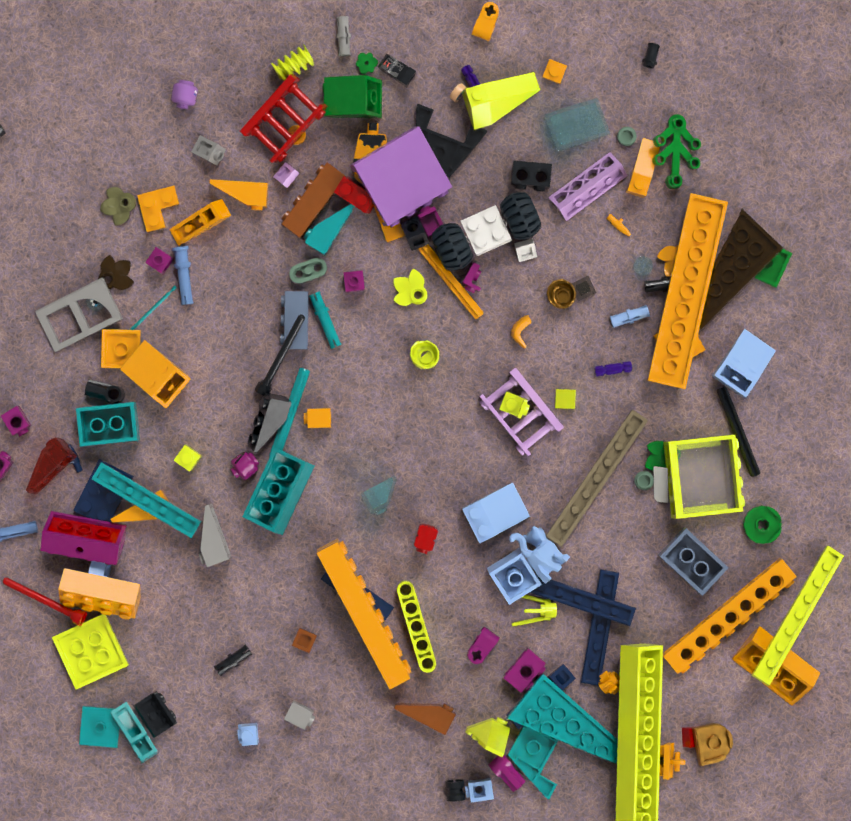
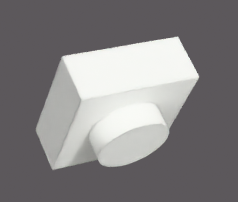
(525, 250)

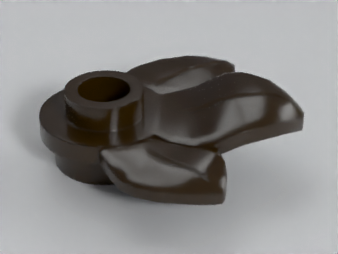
(117, 271)

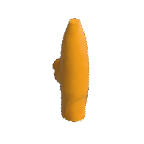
(618, 224)

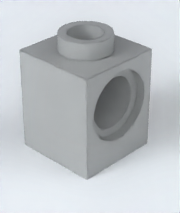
(299, 715)

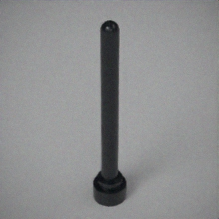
(265, 385)

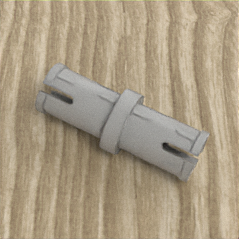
(343, 36)

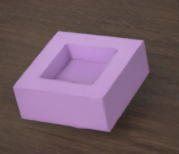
(286, 175)

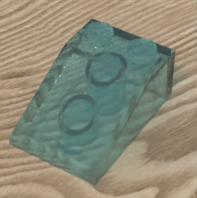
(576, 125)

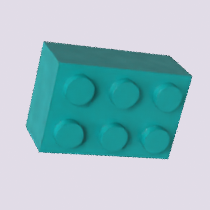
(108, 424)

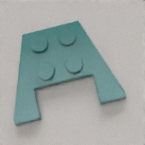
(531, 754)

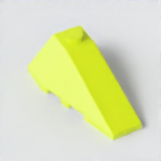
(497, 98)
(491, 734)

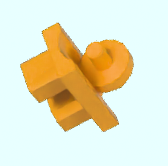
(670, 761)

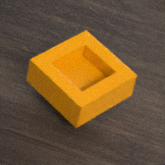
(554, 71)

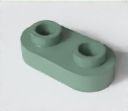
(308, 270)

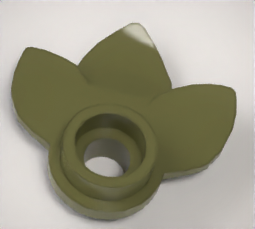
(115, 205)

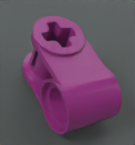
(485, 643)

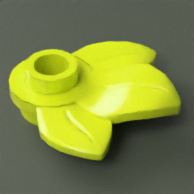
(408, 287)

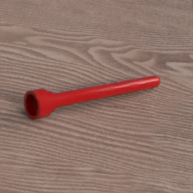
(77, 616)

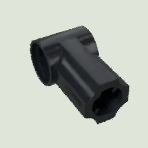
(103, 391)

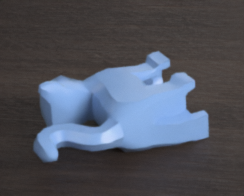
(545, 555)

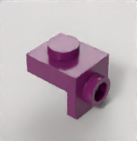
(430, 219)

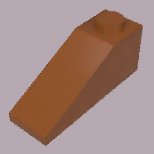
(431, 715)

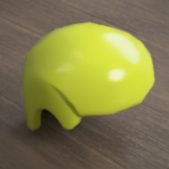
(427, 361)

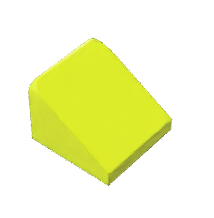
(565, 399)

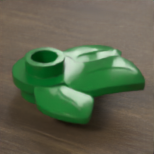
(657, 455)

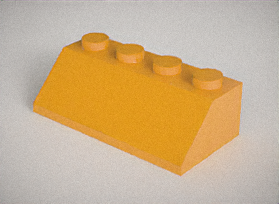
(793, 677)

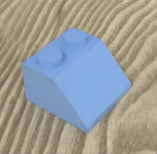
(514, 576)

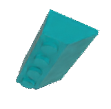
(278, 491)

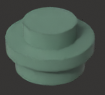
(644, 480)

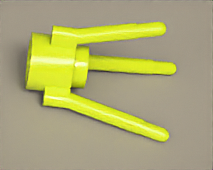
(547, 610)

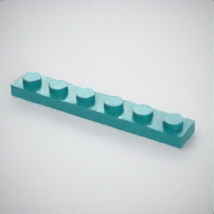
(146, 500)

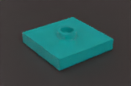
(98, 727)

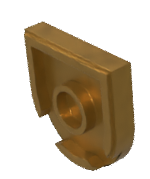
(712, 743)

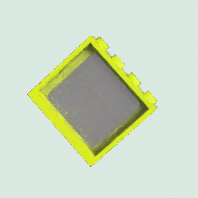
(704, 476)

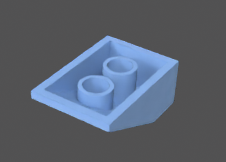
(495, 512)

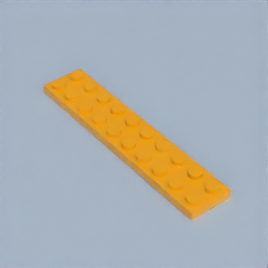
(687, 291)

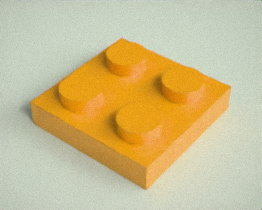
(118, 346)

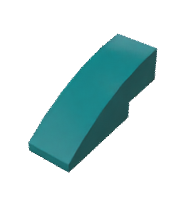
(134, 732)

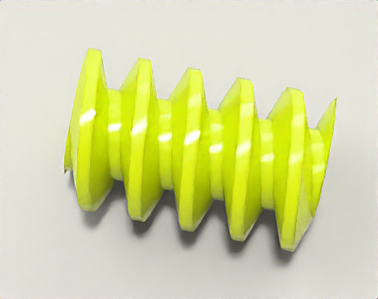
(294, 63)

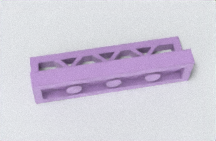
(590, 188)

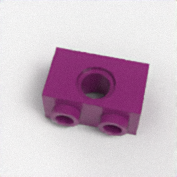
(529, 659)

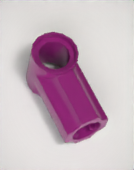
(504, 768)

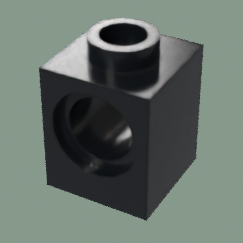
(414, 233)

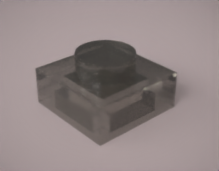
(584, 288)

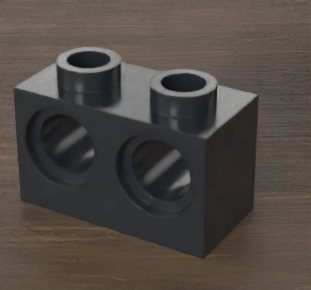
(531, 170)

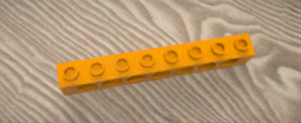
(786, 579)

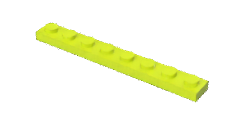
(797, 615)

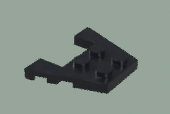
(447, 150)

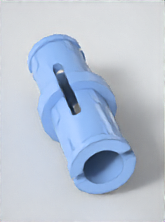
(629, 316)

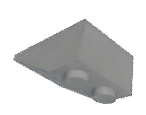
(213, 543)

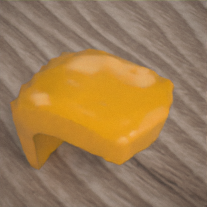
(518, 327)

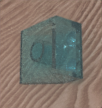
(379, 496)

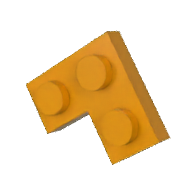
(151, 206)

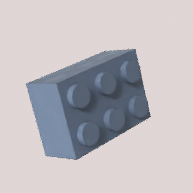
(693, 561)

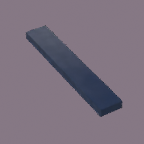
(586, 601)
(599, 631)

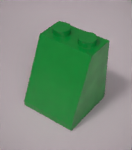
(353, 97)

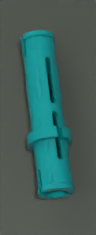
(325, 320)

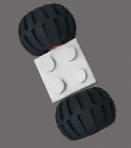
(486, 231)

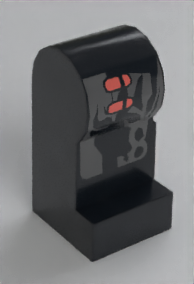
(397, 70)

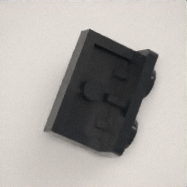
(155, 713)

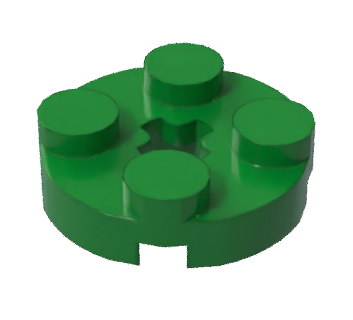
(762, 535)

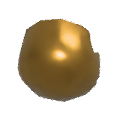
(561, 294)

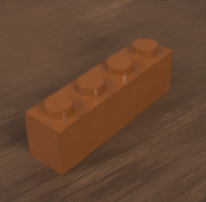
(313, 200)

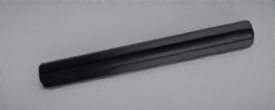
(738, 431)

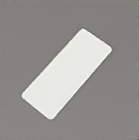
(661, 484)

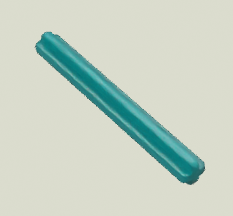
(295, 397)

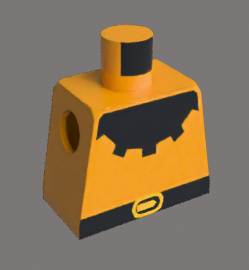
(369, 142)

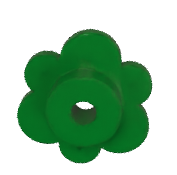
(372, 62)

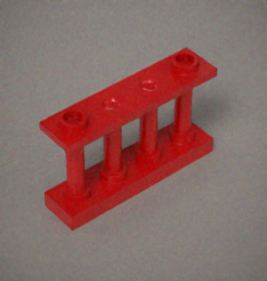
(265, 114)

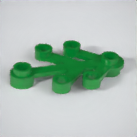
(676, 149)

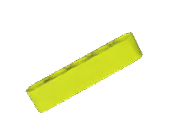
(416, 635)

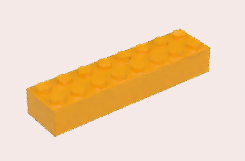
(363, 613)

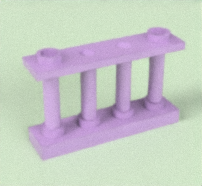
(539, 409)

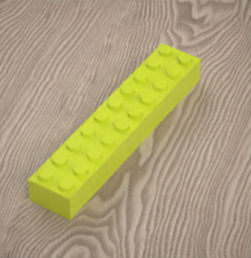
(639, 732)

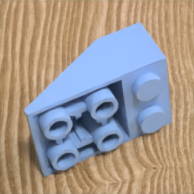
(744, 363)

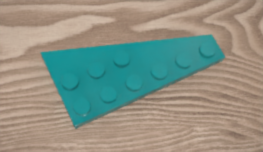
(556, 715)

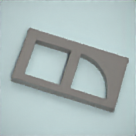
(96, 291)

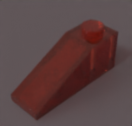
(50, 463)

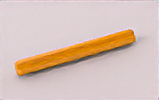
(451, 281)

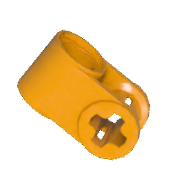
(485, 24)

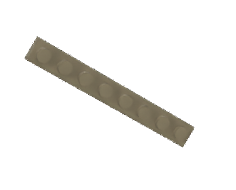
(596, 478)

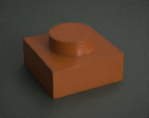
(304, 640)

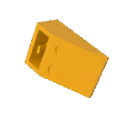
(155, 373)

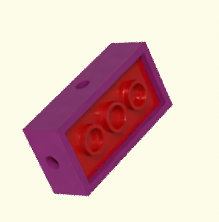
(83, 538)

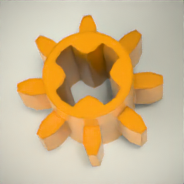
(609, 682)

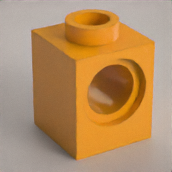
(318, 418)

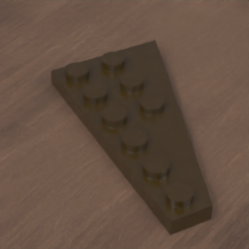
(738, 263)

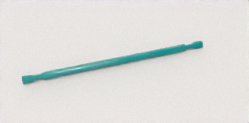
(153, 308)

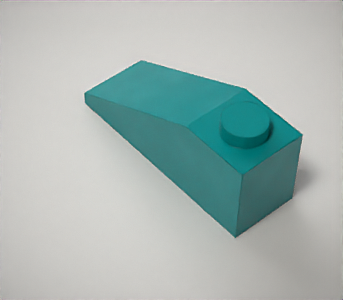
(326, 231)

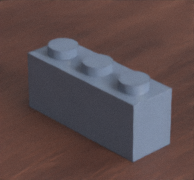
(295, 304)

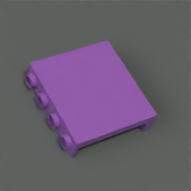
(402, 176)

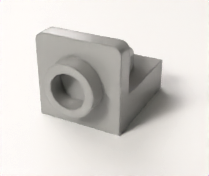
(208, 150)

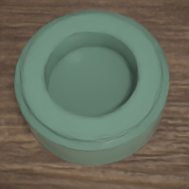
(626, 136)

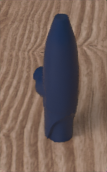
(76, 462)

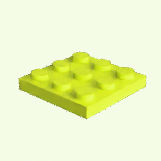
(90, 651)

